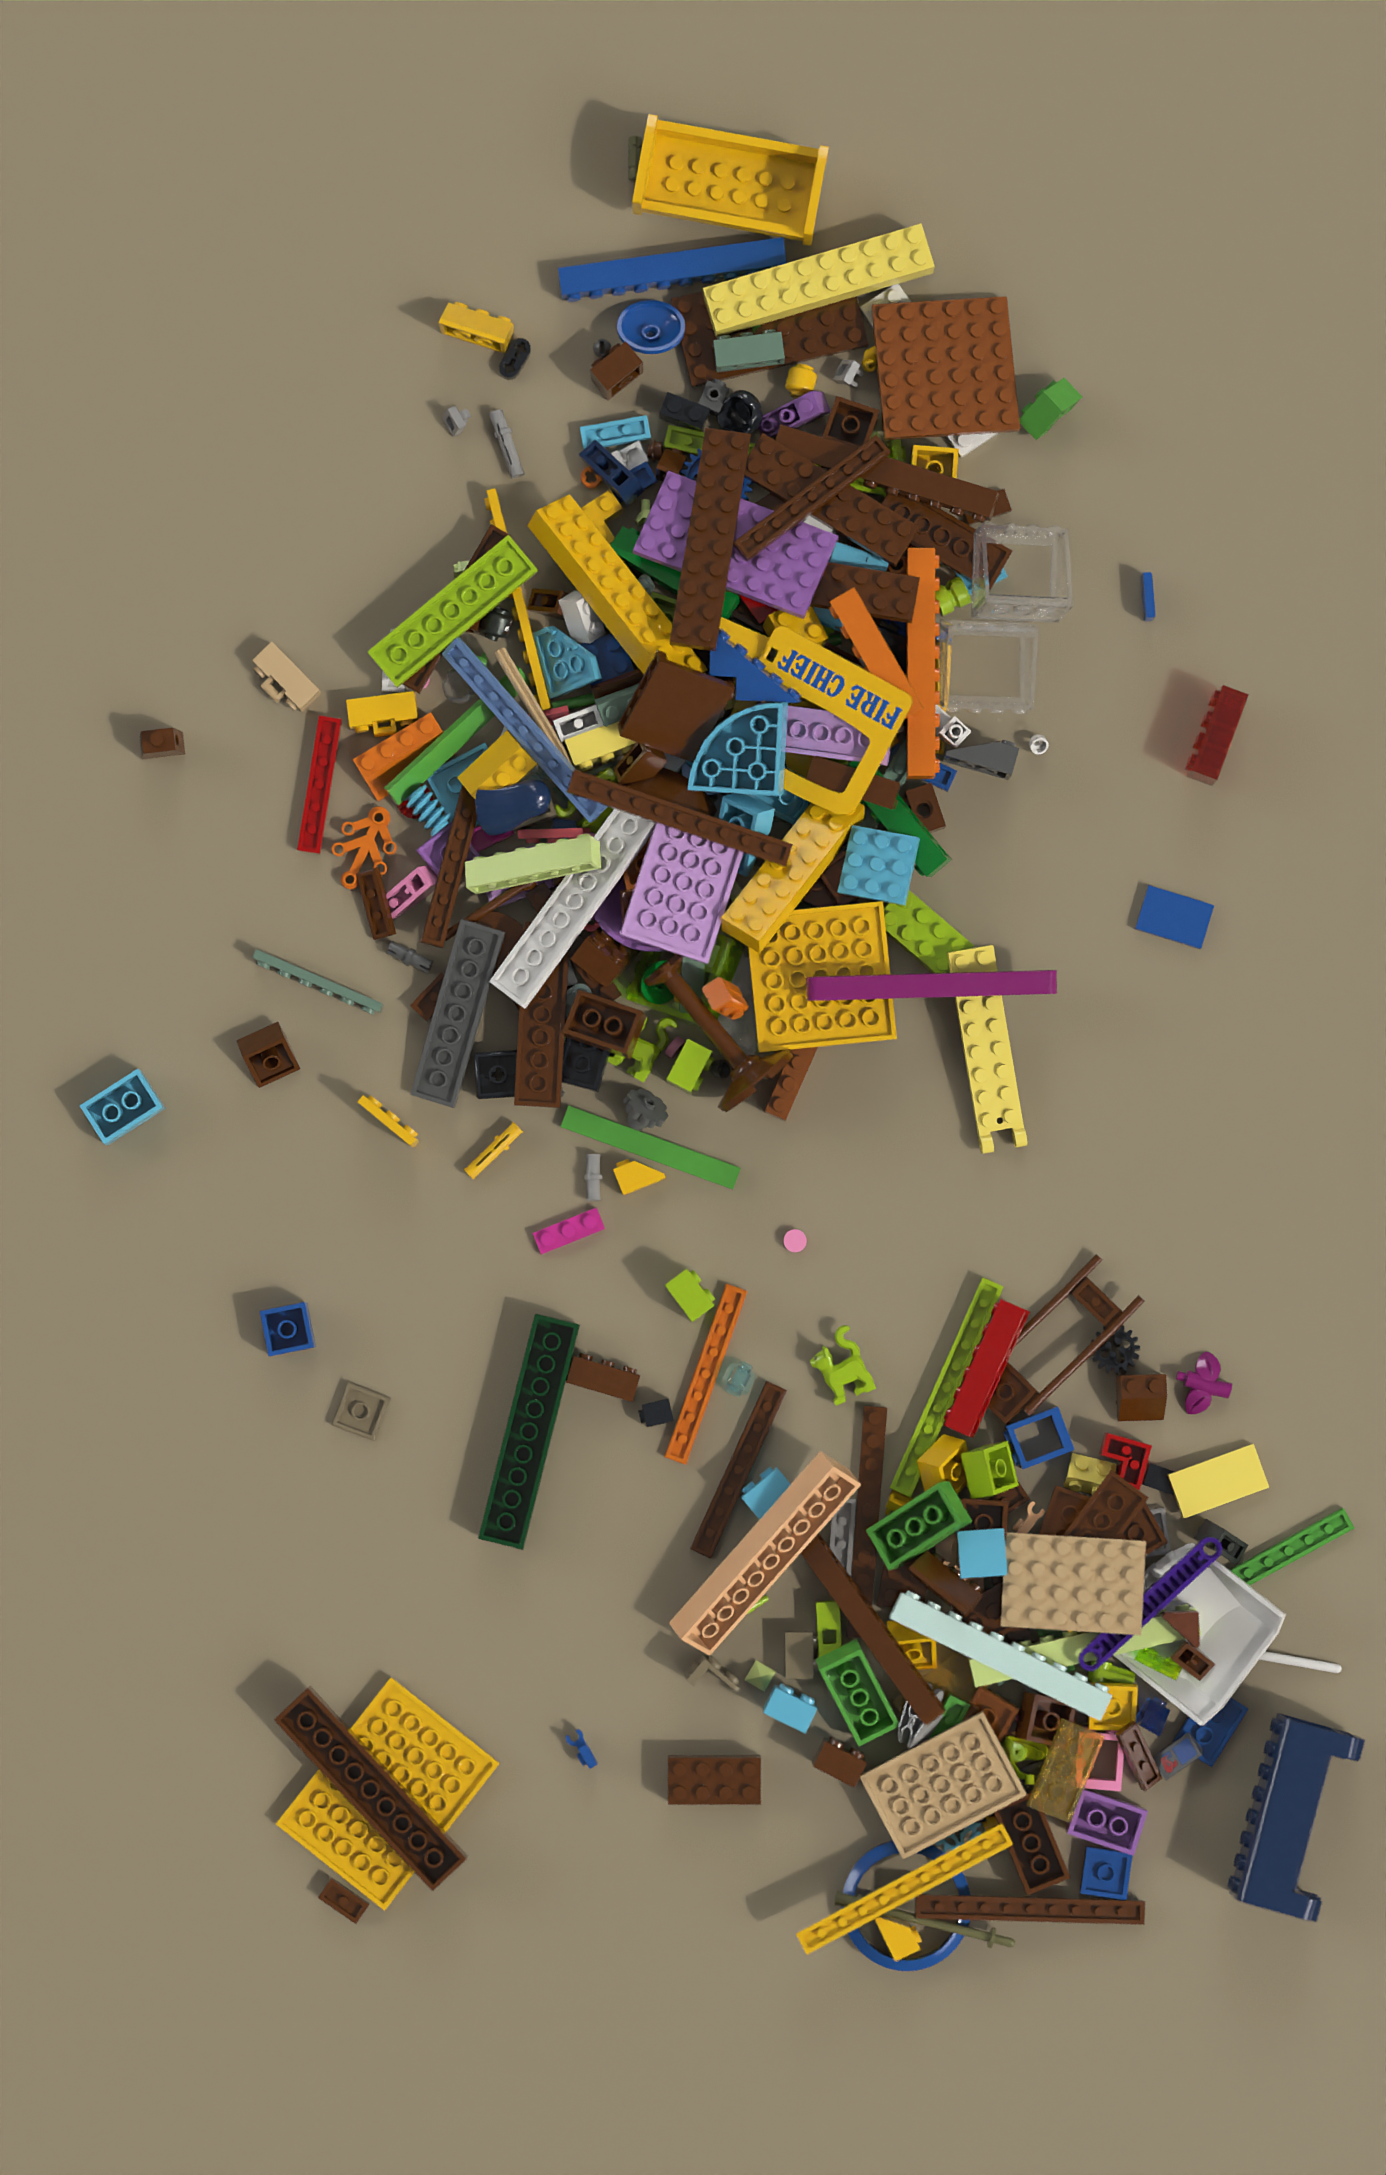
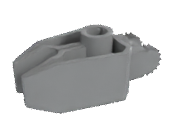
(912, 1729)

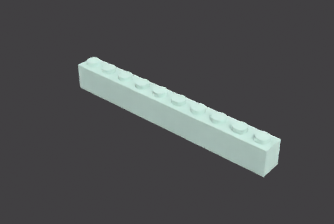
(1001, 1656)

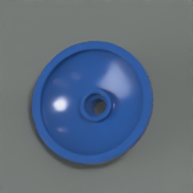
(651, 327)

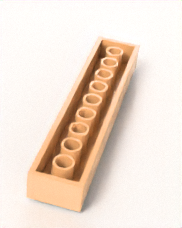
(764, 1553)

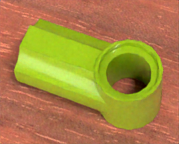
(1111, 1674)

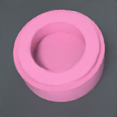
(675, 1047)
(795, 1240)

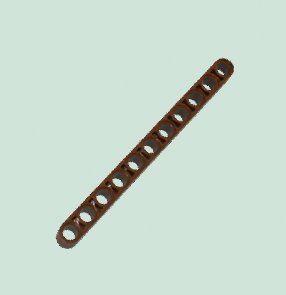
(873, 1630)

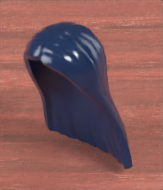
(511, 806)

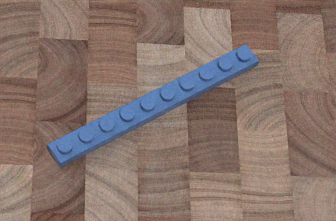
(518, 723)

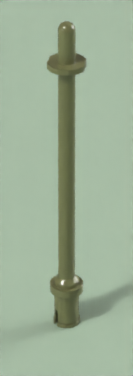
(843, 1900)

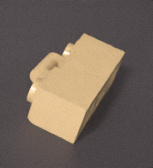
(279, 668)

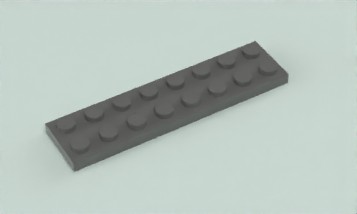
(457, 1013)

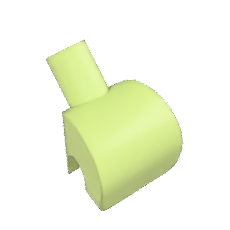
(645, 510)

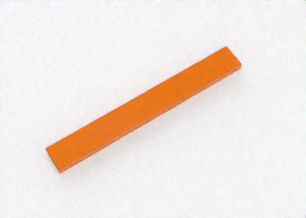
(705, 1374)

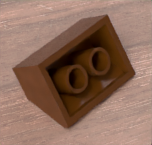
(946, 1583)

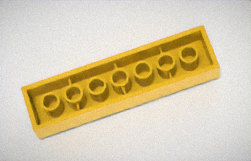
(779, 889)

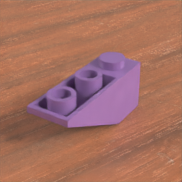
(795, 413)

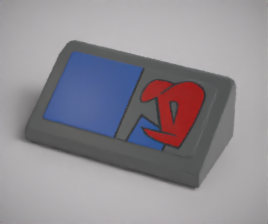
(1177, 1755)

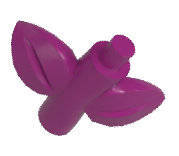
(1203, 1384)

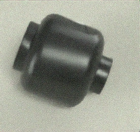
(496, 623)

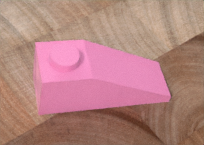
(411, 890)

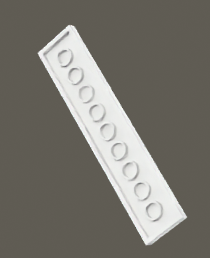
(570, 909)

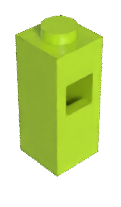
(828, 1626)

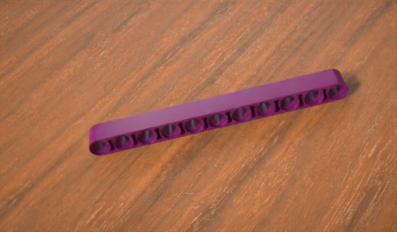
(931, 985)

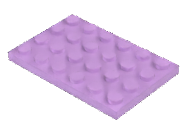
(681, 893)

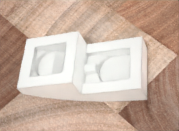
(631, 455)

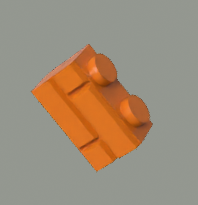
(725, 998)

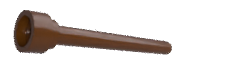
(491, 905)

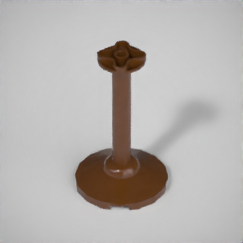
(746, 1069)

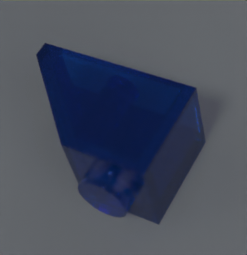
(1153, 1715)

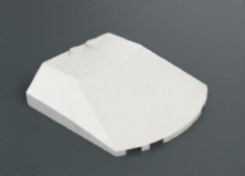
(1235, 1633)

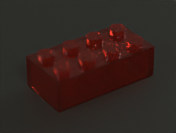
(1217, 735)

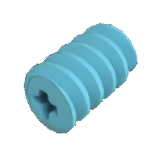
(428, 810)

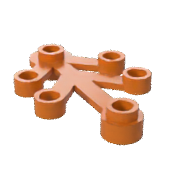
(366, 844)

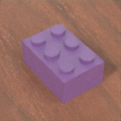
(1107, 1821)

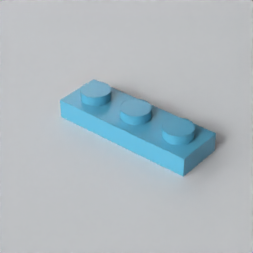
(617, 432)

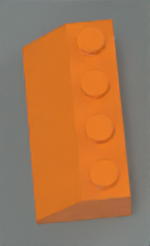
(395, 753)

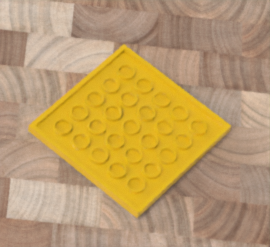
(814, 944)

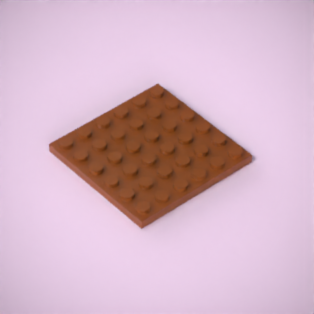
(945, 368)

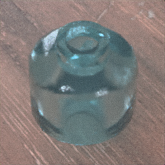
(738, 1379)

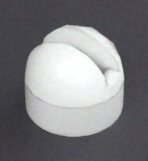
(1038, 747)

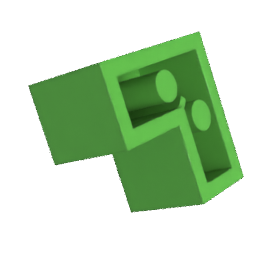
(1049, 407)

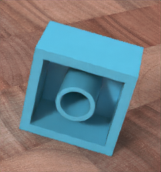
(765, 1492)
(790, 1708)

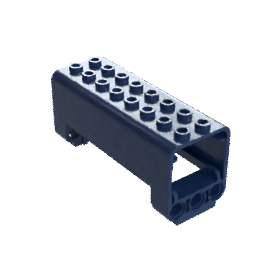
(1285, 1815)

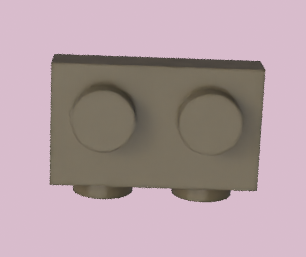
(697, 1670)

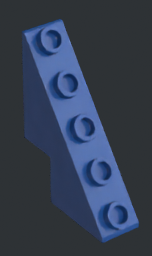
(752, 679)

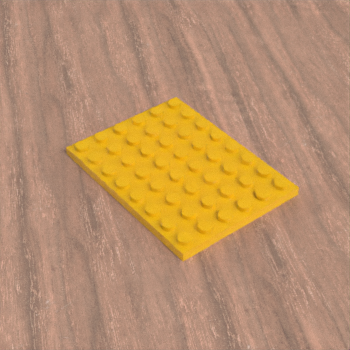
(425, 1756)

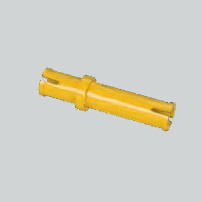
(477, 1167)

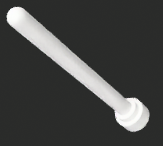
(1301, 1662)

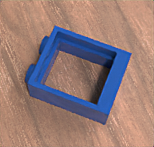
(1061, 1431)

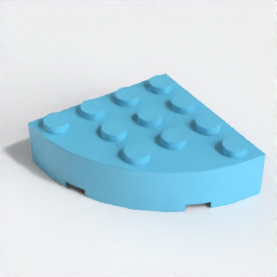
(744, 753)

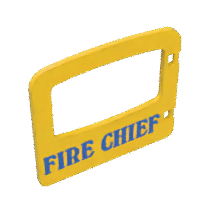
(845, 691)

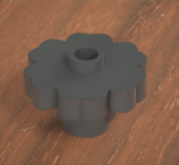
(644, 1109)

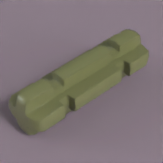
(634, 153)

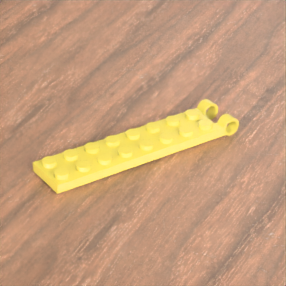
(987, 1053)

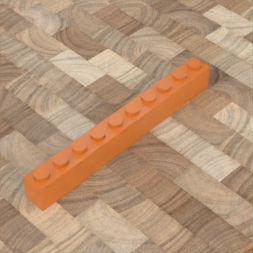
(921, 666)

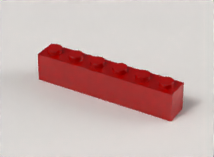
(986, 1368)

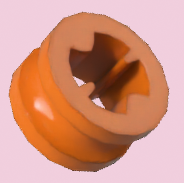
(584, 479)

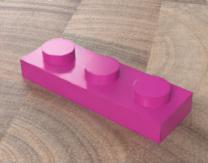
(569, 1231)

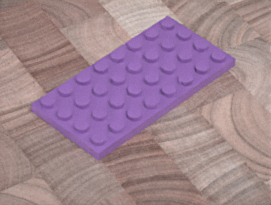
(779, 576)

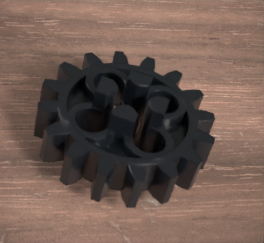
(1127, 1353)

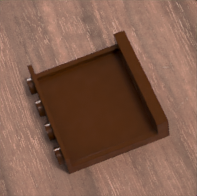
(675, 708)

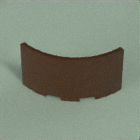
(673, 788)

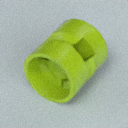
(952, 595)

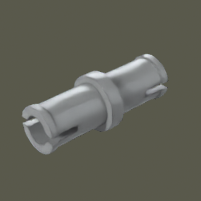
(593, 1177)

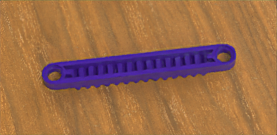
(1155, 1599)

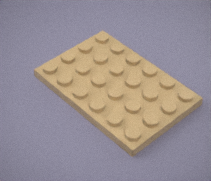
(1073, 1583)
(943, 1785)

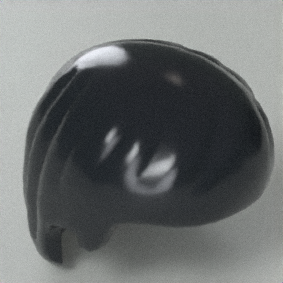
(740, 413)

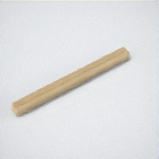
(528, 699)

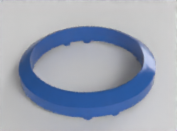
(885, 1960)

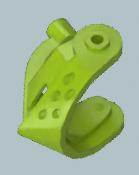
(1020, 1750)

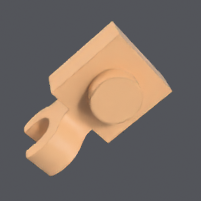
(1024, 1526)

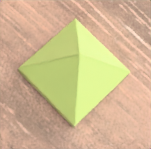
(760, 1675)

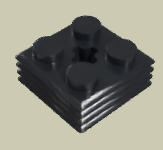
(486, 1064)

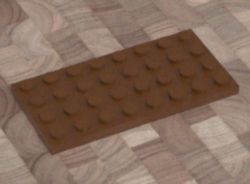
(804, 336)

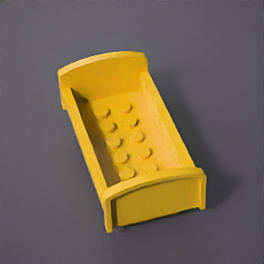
(729, 180)

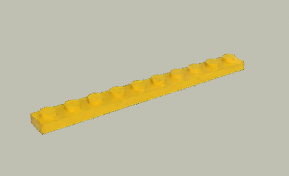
(520, 613)
(904, 1889)

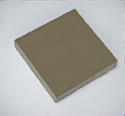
(361, 1411)

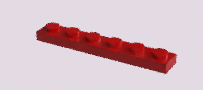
(319, 785)

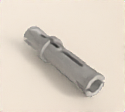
(506, 443)

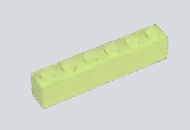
(533, 864)

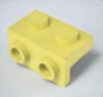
(1086, 1473)

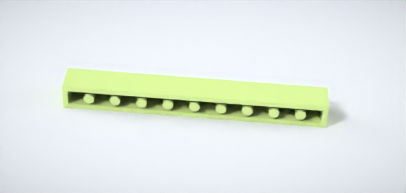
(1067, 1647)

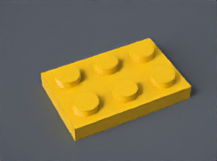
(389, 1120)

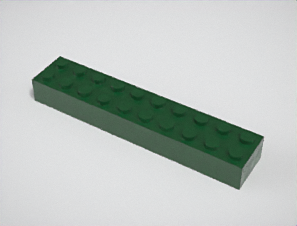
(529, 1431)

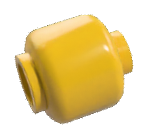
(800, 380)

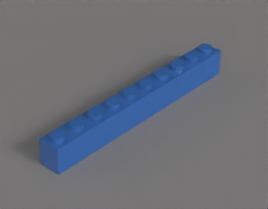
(669, 269)

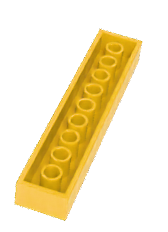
(607, 584)

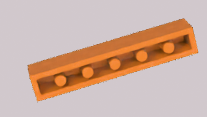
(870, 643)

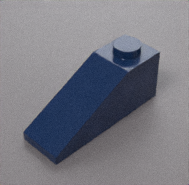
(612, 472)

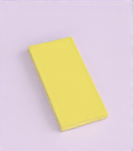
(1218, 1481)

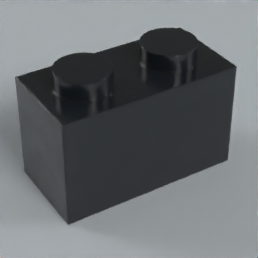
(684, 412)

